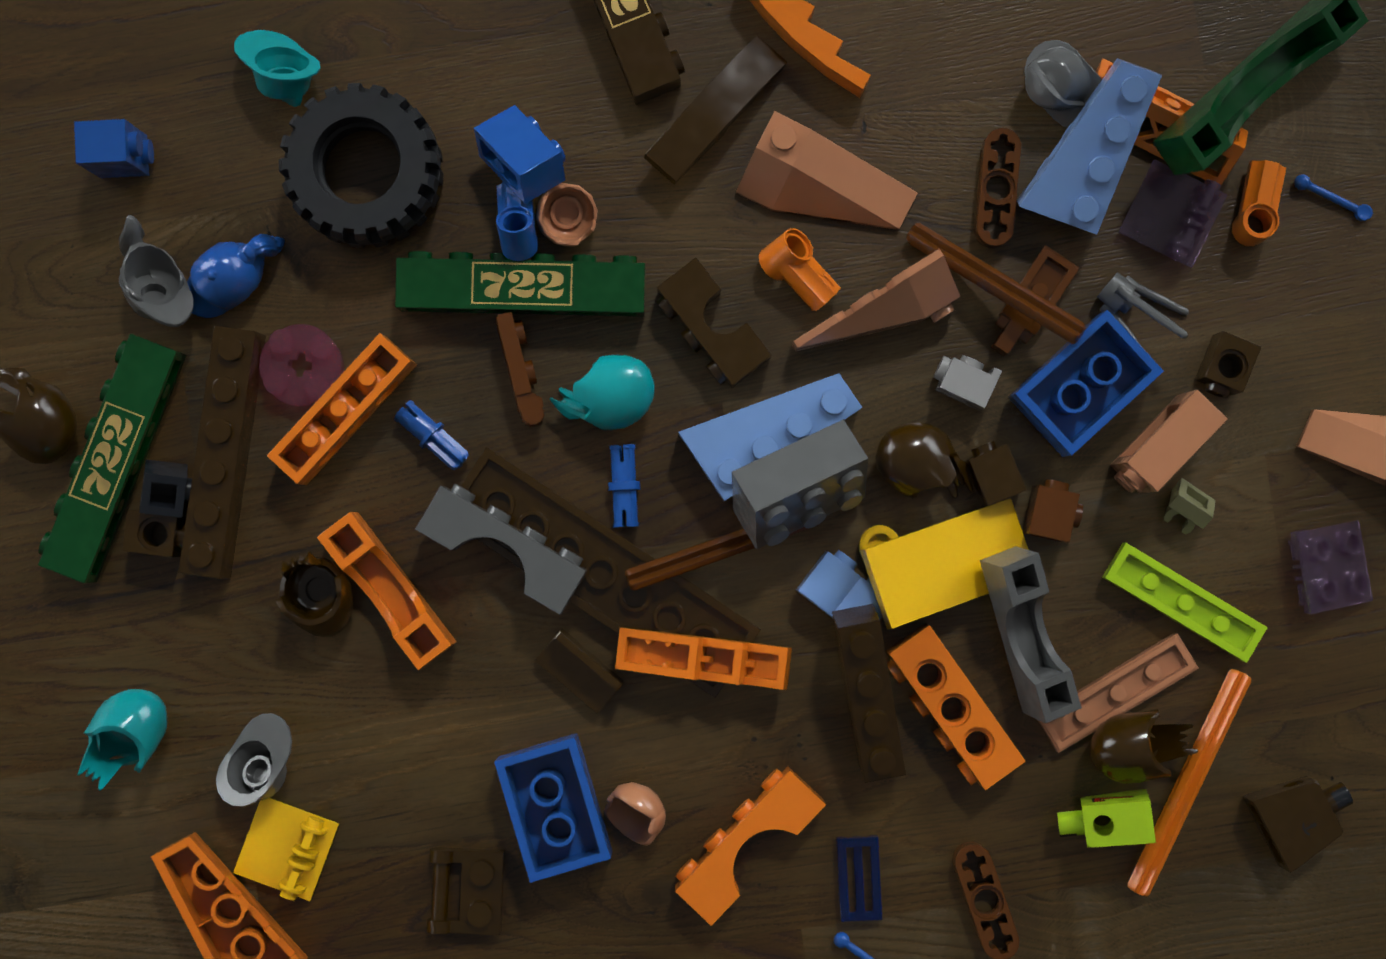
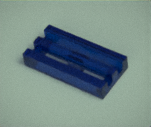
(857, 843)

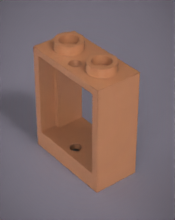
(1167, 443)

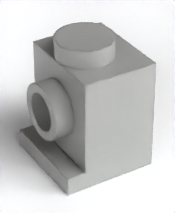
(966, 381)

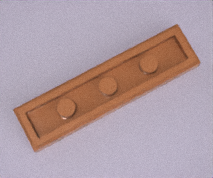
(1122, 690)

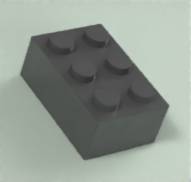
(800, 485)

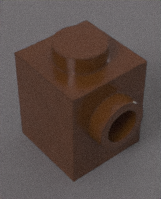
(1053, 511)

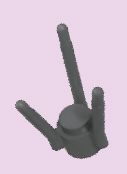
(1124, 292)

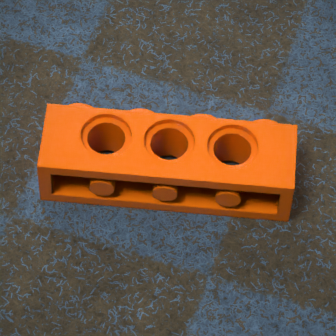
(341, 410)
(999, 753)

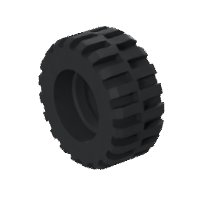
(323, 128)

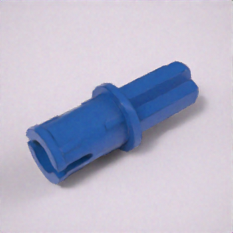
(431, 435)

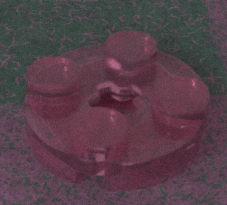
(287, 345)

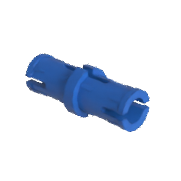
(624, 485)

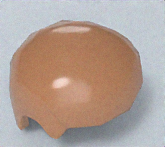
(566, 214)
(636, 812)

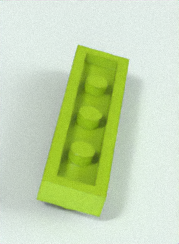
(1184, 602)

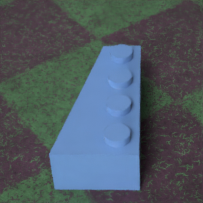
(1093, 151)
(766, 427)

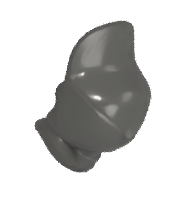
(152, 279)

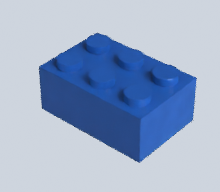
(1085, 384)
(553, 807)

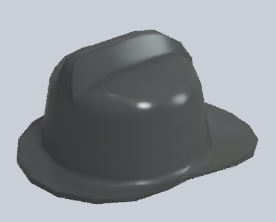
(1059, 80)
(256, 762)

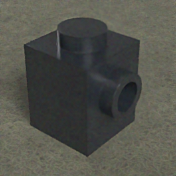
(165, 488)

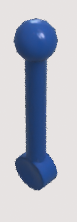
(1361, 212)
(842, 940)

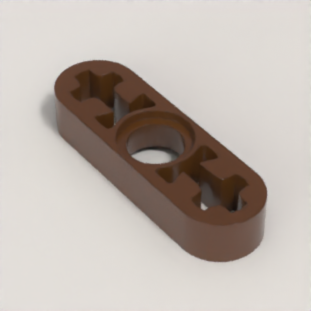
(989, 157)
(1006, 925)

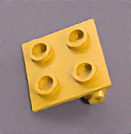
(286, 849)

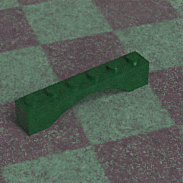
(1216, 118)

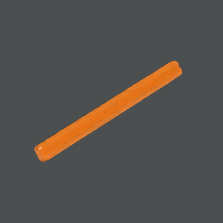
(1189, 782)

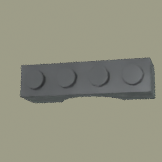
(549, 575)
(1017, 593)

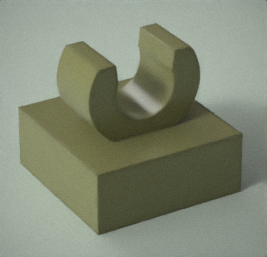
(1191, 504)

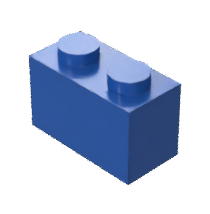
(112, 148)
(520, 153)

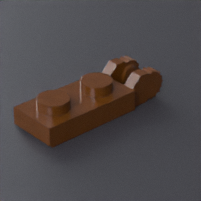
(520, 371)

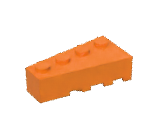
(218, 907)

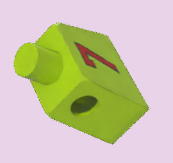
(1129, 822)

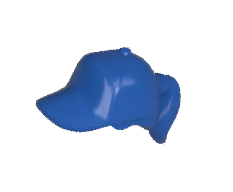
(229, 273)

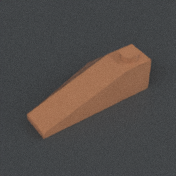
(815, 177)
(907, 299)
(1348, 441)

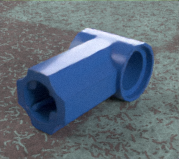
(515, 225)

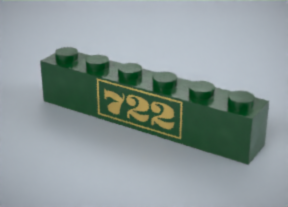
(520, 287)
(111, 459)

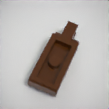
(1046, 277)

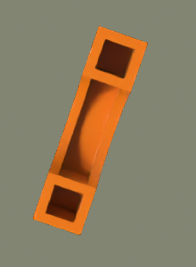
(387, 586)
(783, 805)

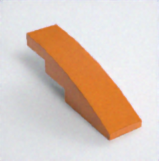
(818, 47)
(703, 658)

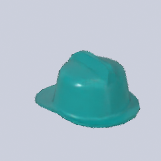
(278, 64)

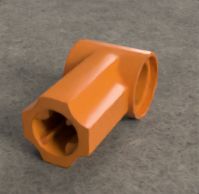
(1261, 200)
(791, 259)

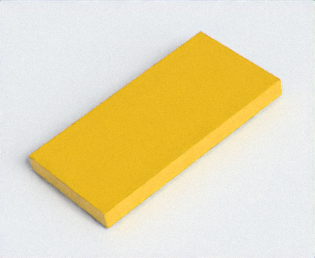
(939, 563)

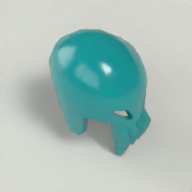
(611, 394)
(126, 727)

